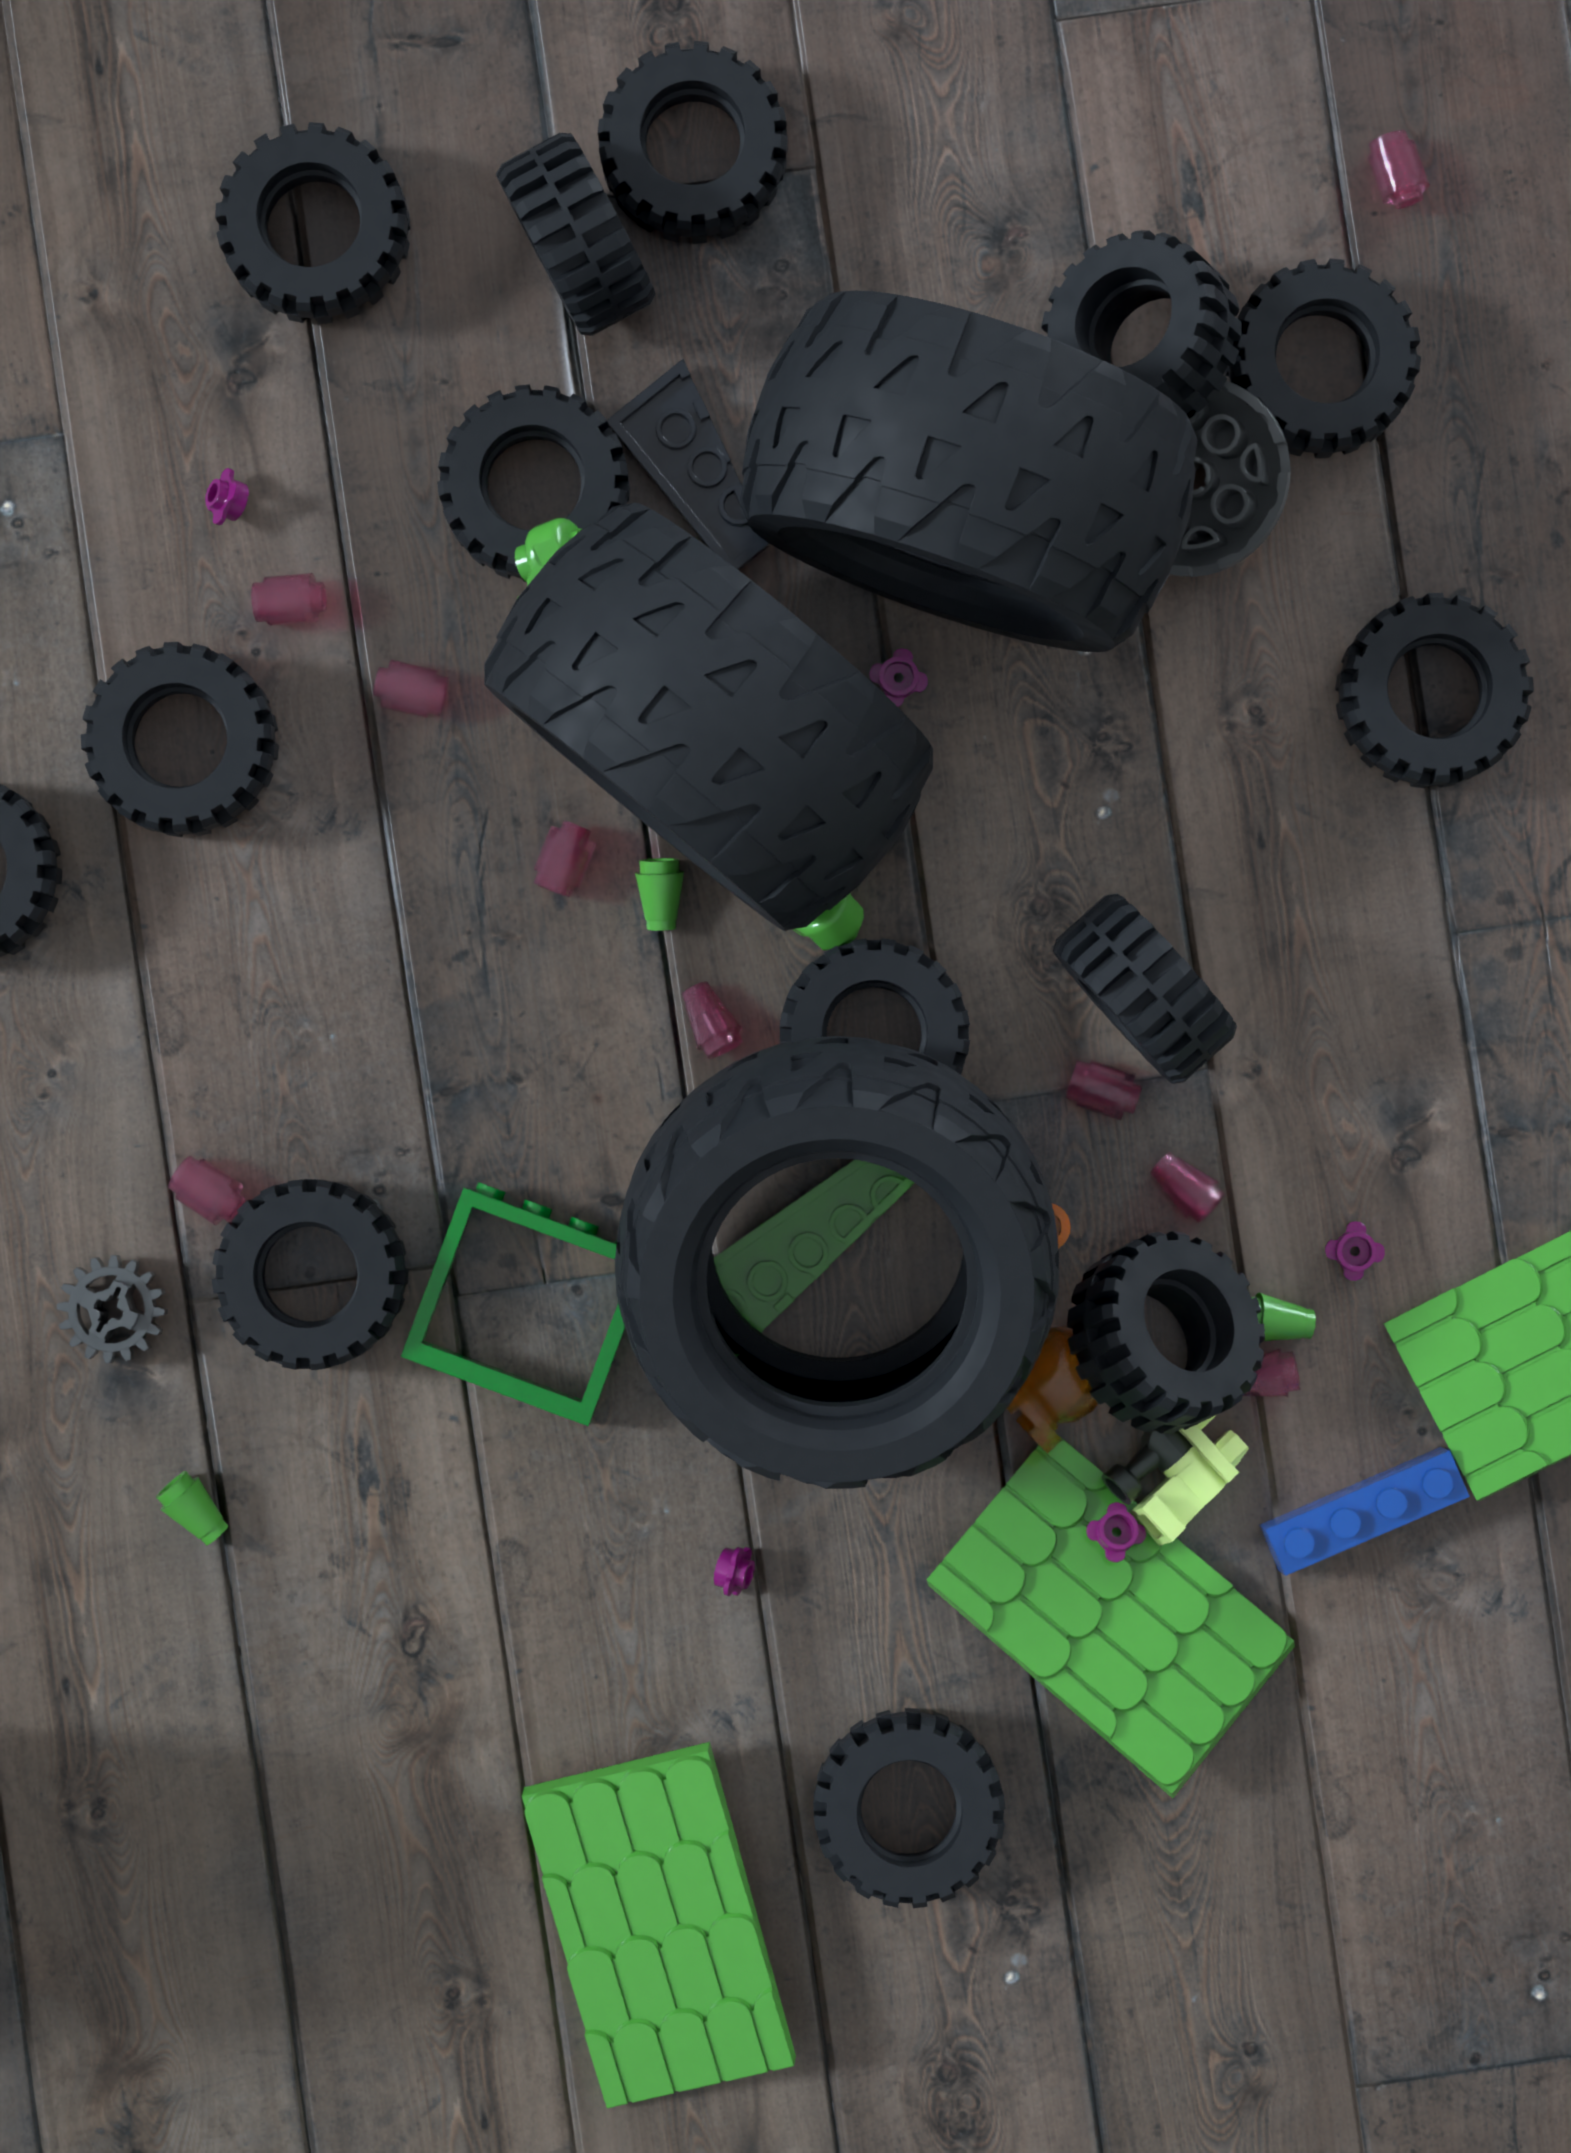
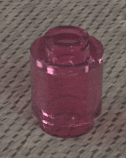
(1398, 169)
(288, 599)
(411, 689)
(564, 858)
(1104, 1089)
(207, 1190)

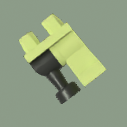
(1193, 1473)

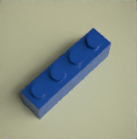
(1364, 1510)

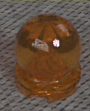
(1053, 1391)

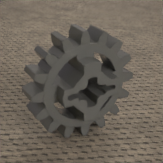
(92, 1300)

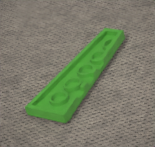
(802, 1240)

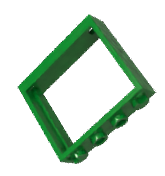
(537, 1218)

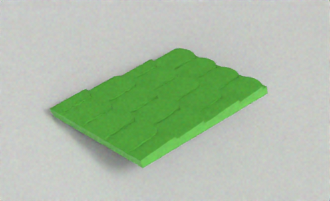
(1498, 1366)
(1138, 1647)
(658, 1925)

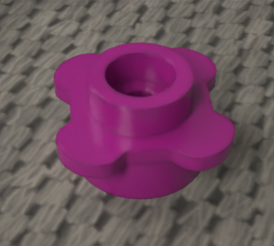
(226, 497)
(900, 663)
(1352, 1265)
(1119, 1518)
(734, 1570)

